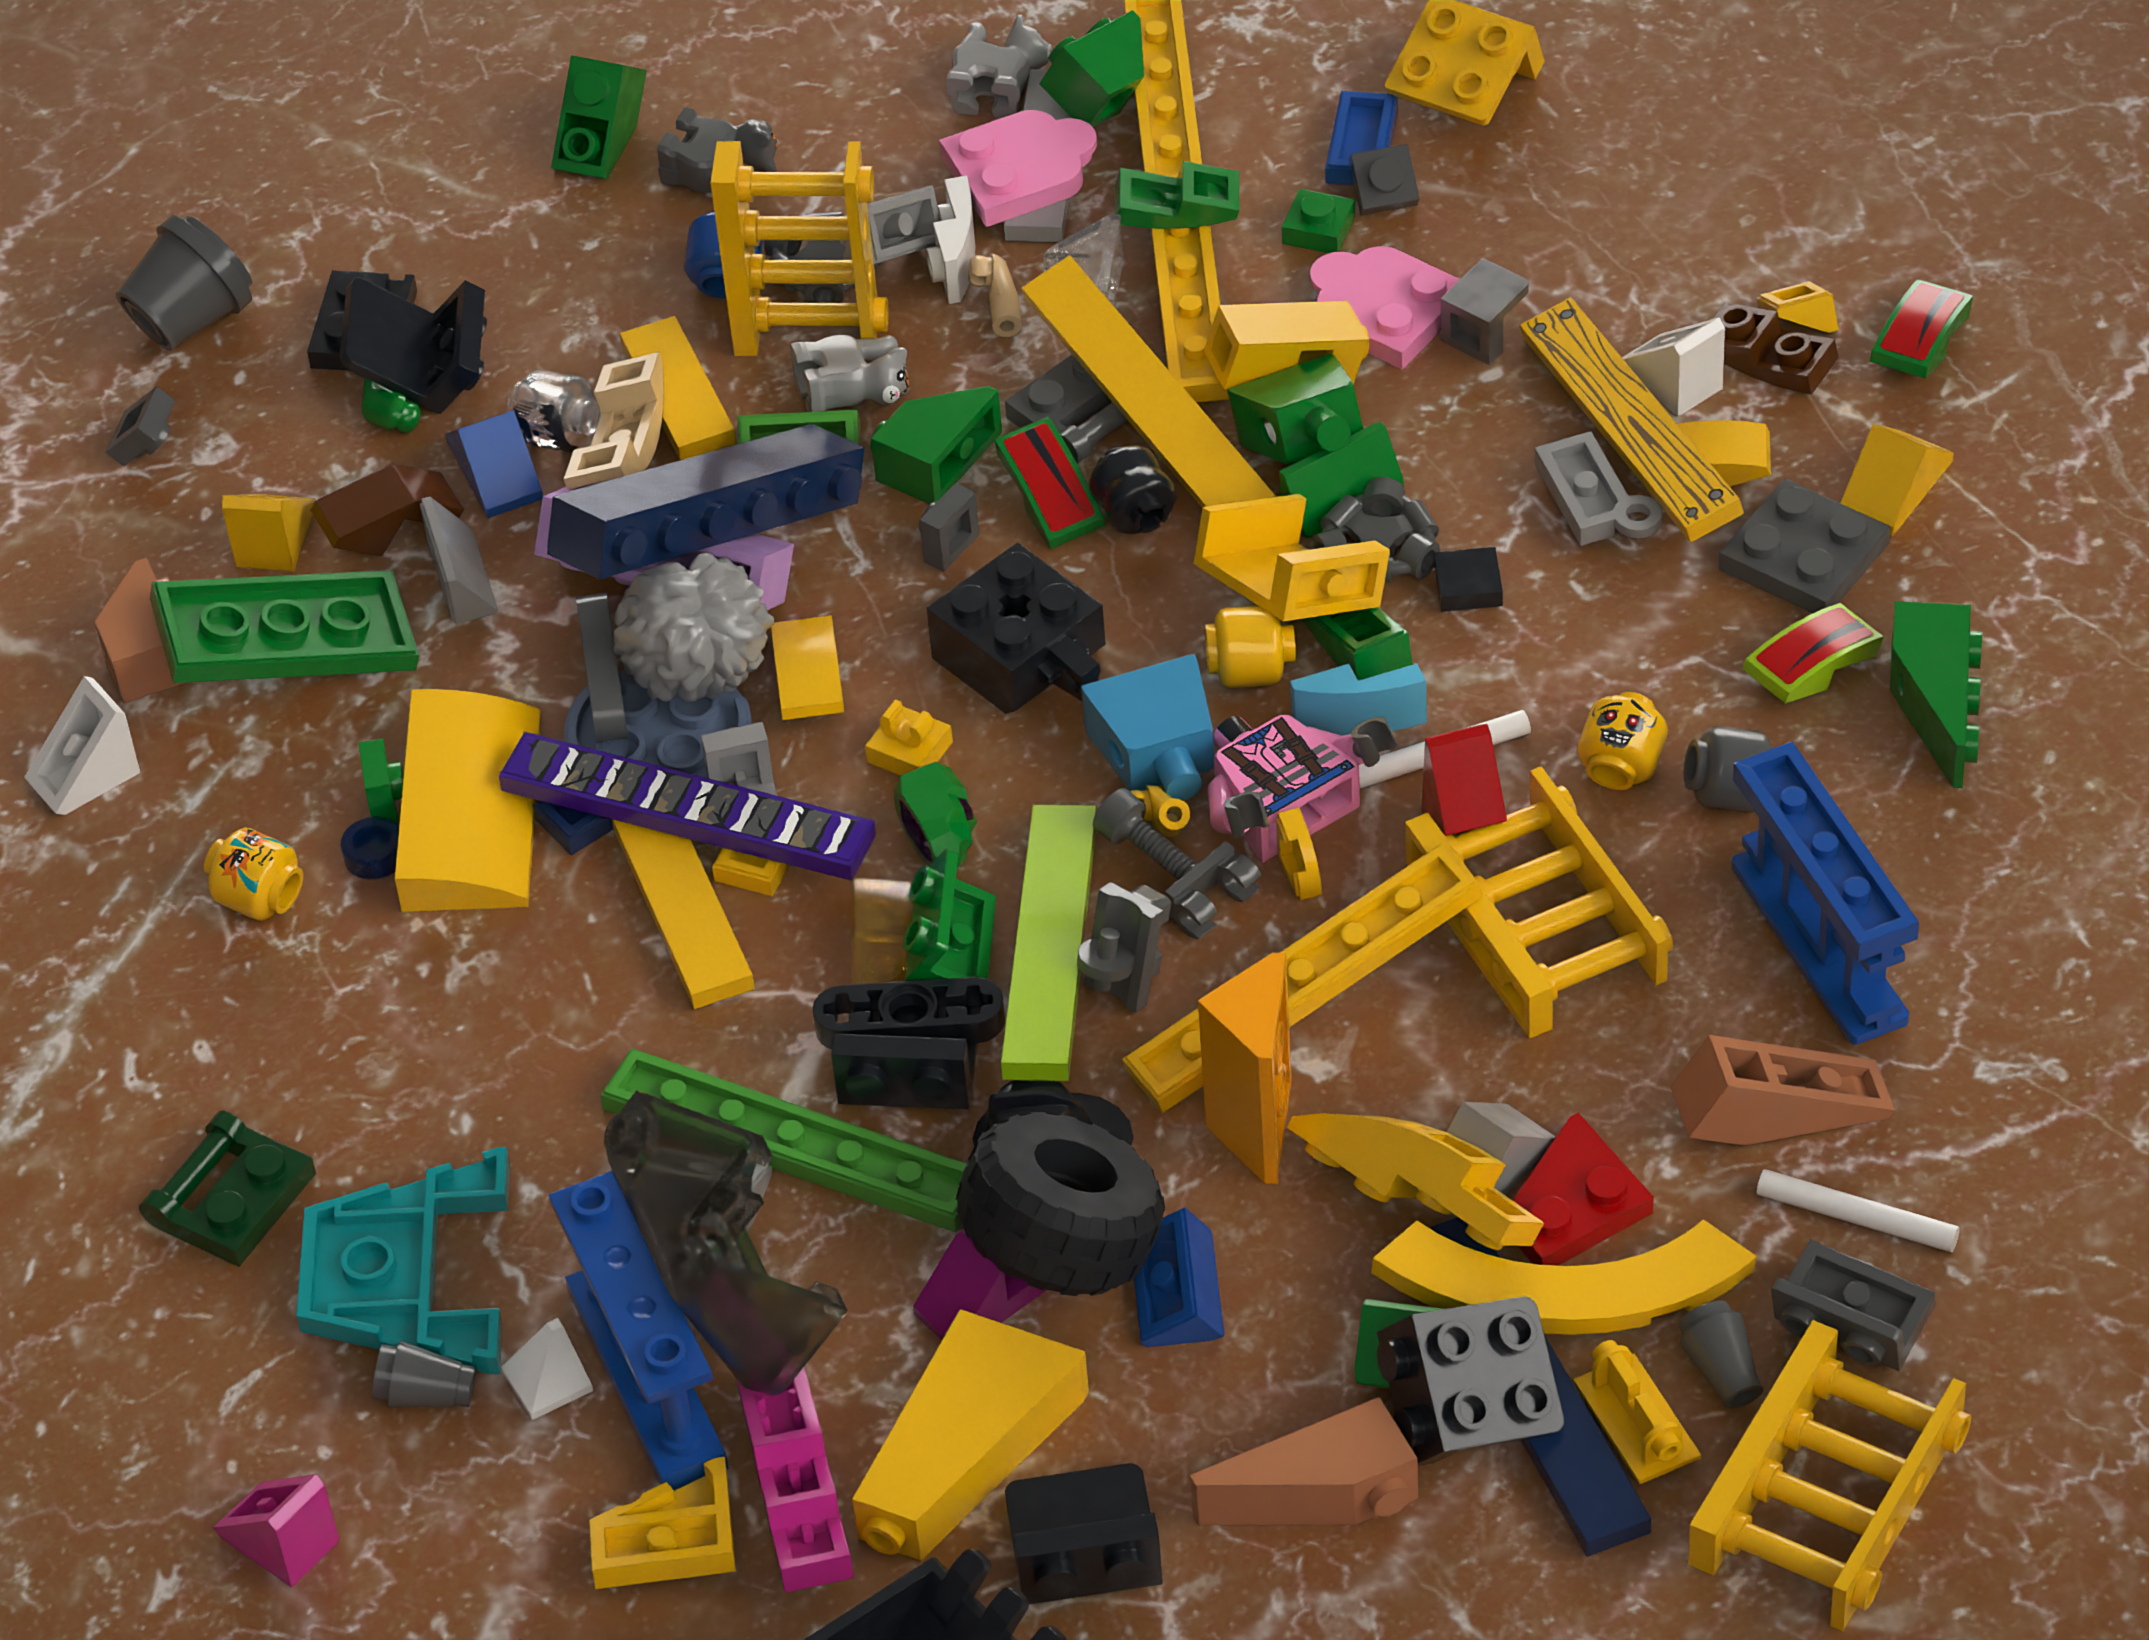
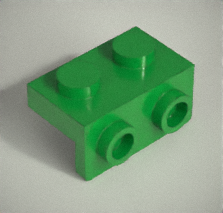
(948, 925)

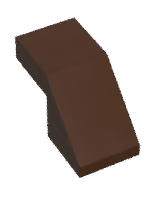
(372, 509)

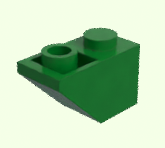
(1097, 71)
(597, 116)

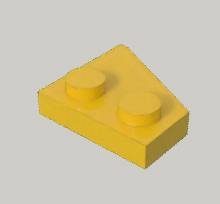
(666, 1533)

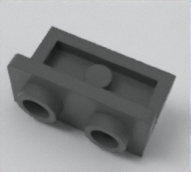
(1870, 1308)

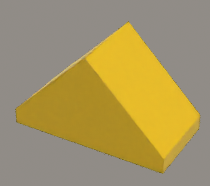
(1894, 475)
(266, 529)

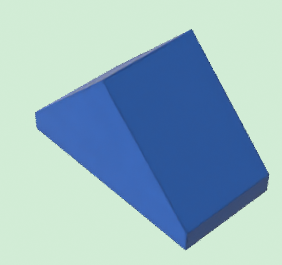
(496, 463)

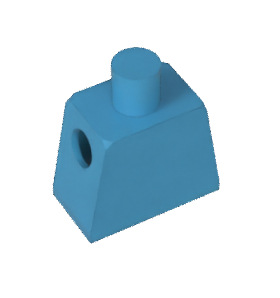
(1153, 726)

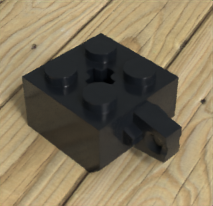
(1017, 631)

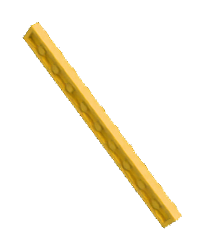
(1181, 255)

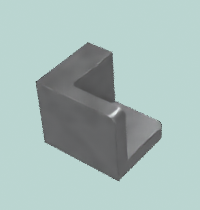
(1476, 307)

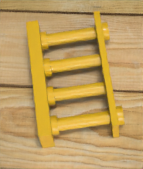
(748, 272)
(1501, 944)
(1787, 1422)

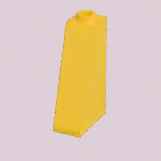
(964, 1430)

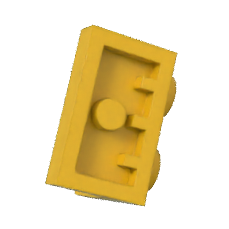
(1464, 60)

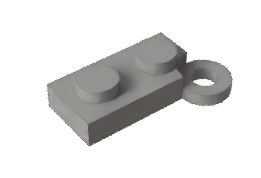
(1591, 491)

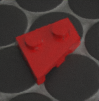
(1580, 1195)

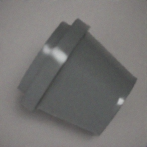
(184, 283)

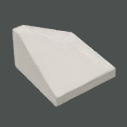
(546, 1371)

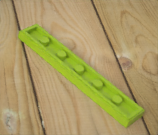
(1047, 944)

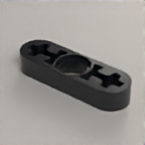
(887, 997)

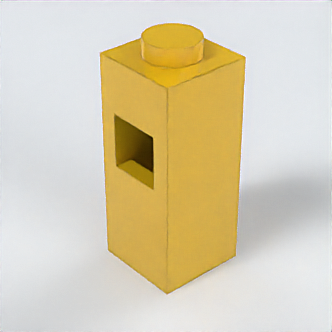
(1270, 337)

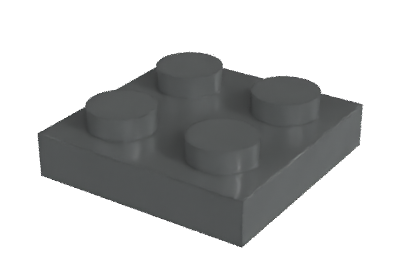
(1804, 547)

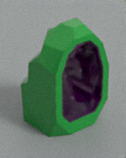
(935, 812)

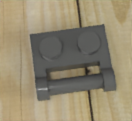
(1069, 399)

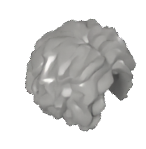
(691, 629)

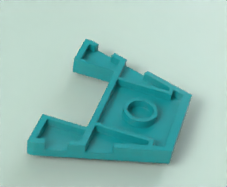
(374, 1260)

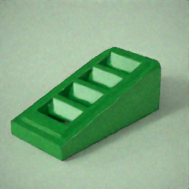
(1364, 640)

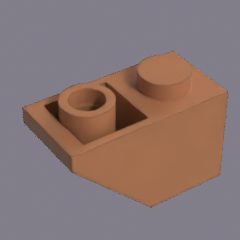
(132, 637)

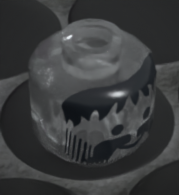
(554, 410)

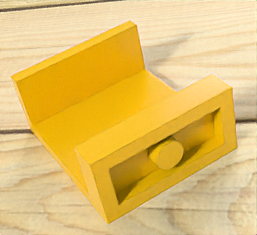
(1259, 555)

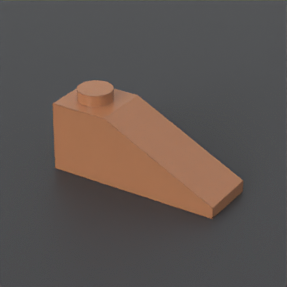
(1774, 1092)
(1315, 1476)

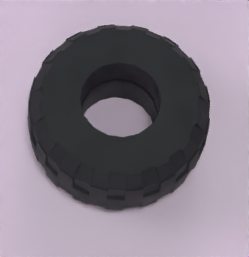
(1060, 1204)

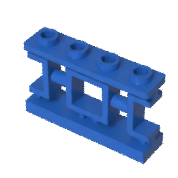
(1823, 893)

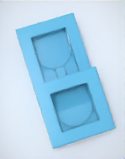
(1340, 702)

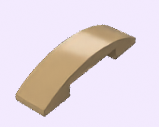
(629, 425)

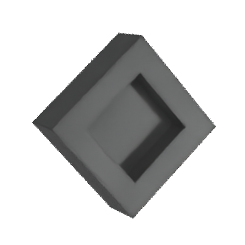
(1384, 179)
(141, 427)
(949, 526)

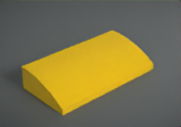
(458, 832)

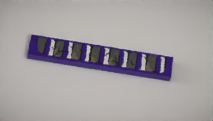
(688, 805)

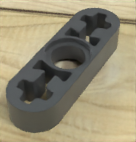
(601, 667)

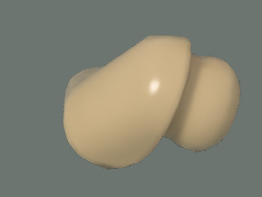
(1002, 293)

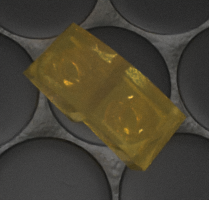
(878, 929)

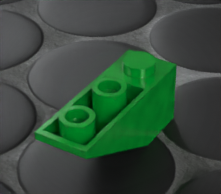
(1931, 680)

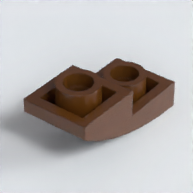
(1775, 356)

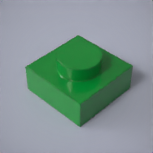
(1318, 221)
(381, 779)

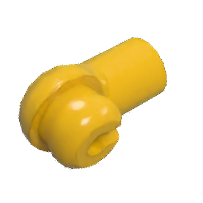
(1166, 813)

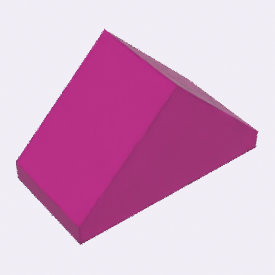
(283, 1526)

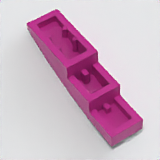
(796, 1486)

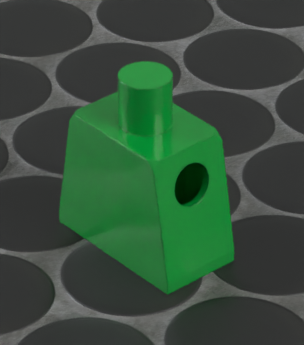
(1306, 410)

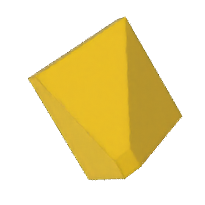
(1804, 305)

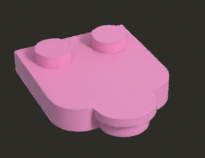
(1020, 162)
(1390, 296)

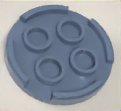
(659, 730)

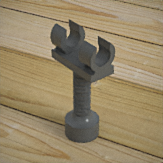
(1122, 819)

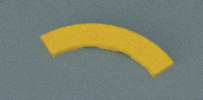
(1569, 1298)

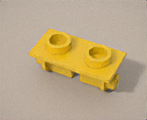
(1634, 1414)

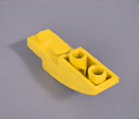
(1421, 1163)

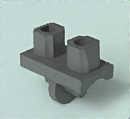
(1124, 943)

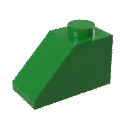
(935, 441)

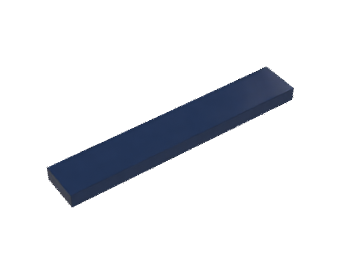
(1577, 1458)

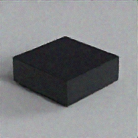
(1468, 579)

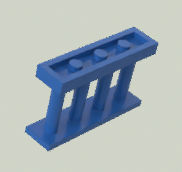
(637, 1330)

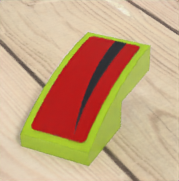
(1810, 650)

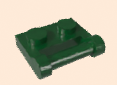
(244, 1199)

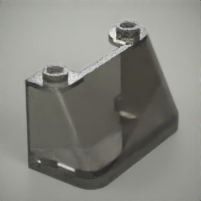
(691, 1202)

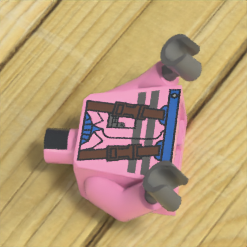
(1284, 769)

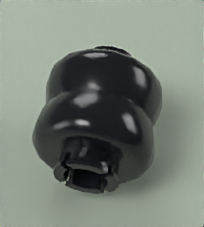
(1132, 489)

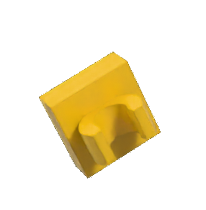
(907, 740)

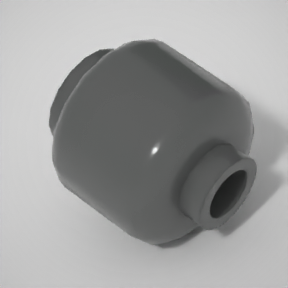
(1711, 763)

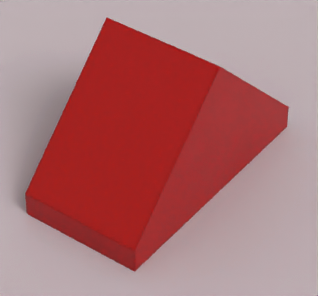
(1462, 780)

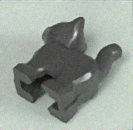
(693, 158)

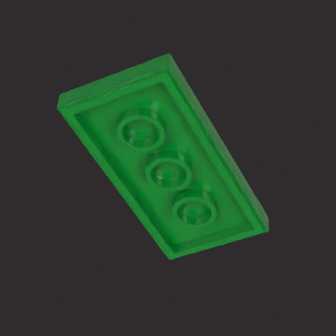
(283, 626)

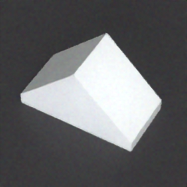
(1682, 365)
(84, 752)

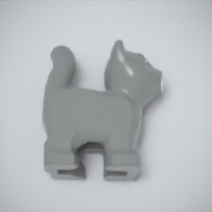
(994, 70)
(838, 376)

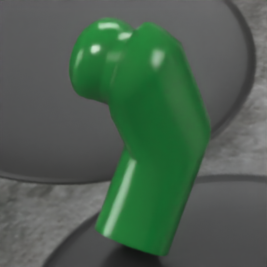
(388, 408)

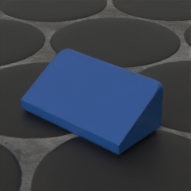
(1179, 1285)

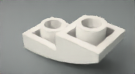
(953, 240)

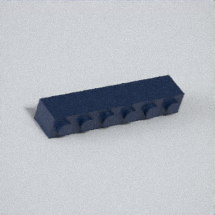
(704, 501)

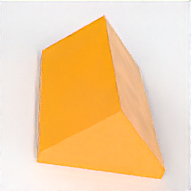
(1248, 1064)

